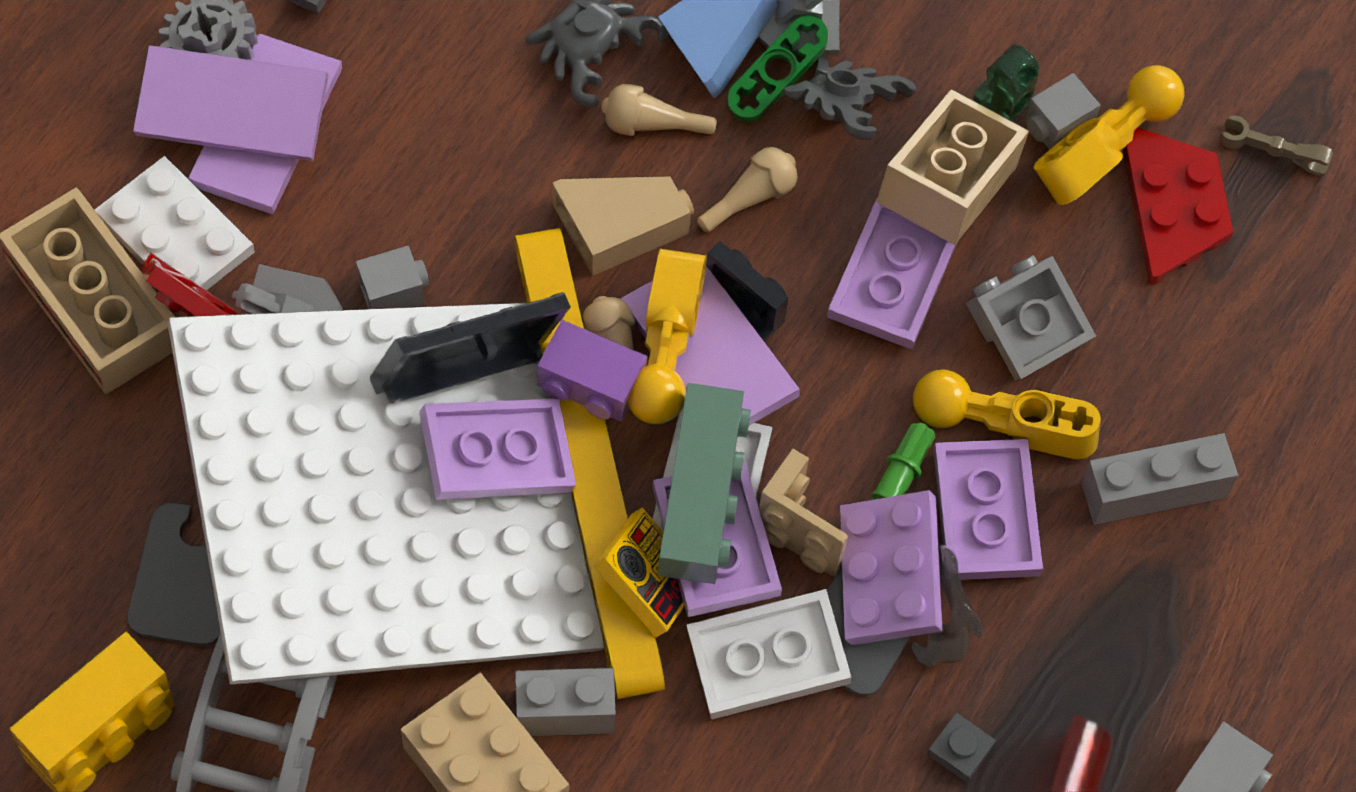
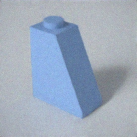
(717, 35)

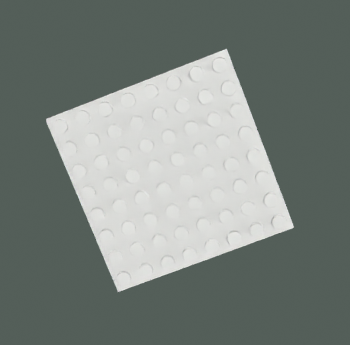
(330, 513)

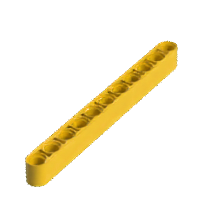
(597, 493)

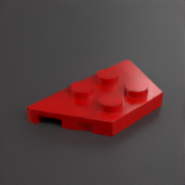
(1175, 201)
(181, 292)

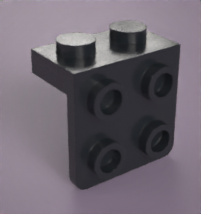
(758, 298)

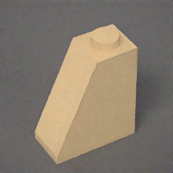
(620, 216)

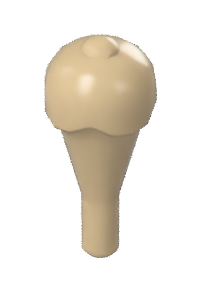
(632, 110)
(768, 175)
(610, 319)

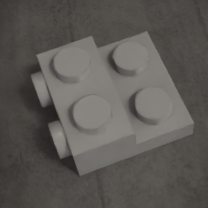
(1030, 316)

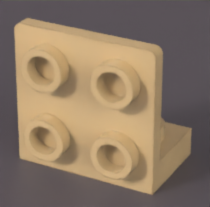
(793, 526)

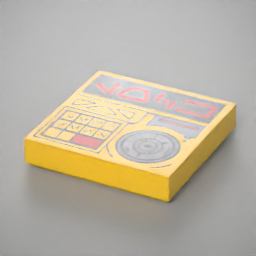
(632, 571)

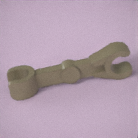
(1311, 157)

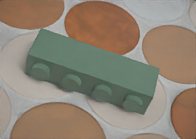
(701, 484)

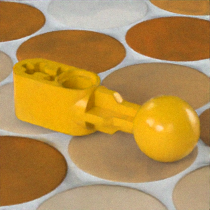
(1096, 144)
(670, 320)
(946, 400)

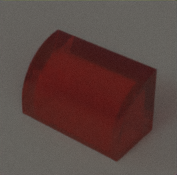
(1082, 758)

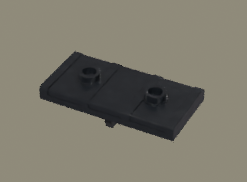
(467, 349)

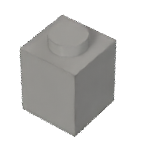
(1060, 110)
(392, 280)

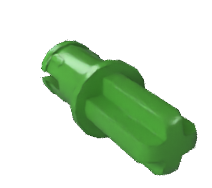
(906, 462)

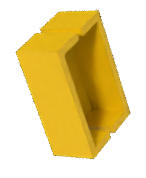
(94, 716)

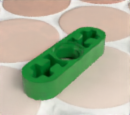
(808, 53)

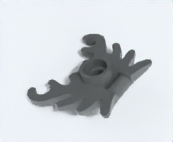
(584, 34)
(843, 92)

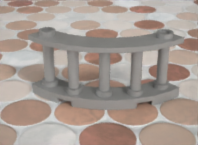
(291, 738)

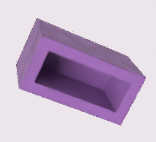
(589, 371)

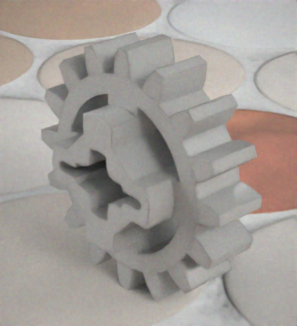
(227, 23)

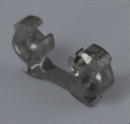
(953, 641)

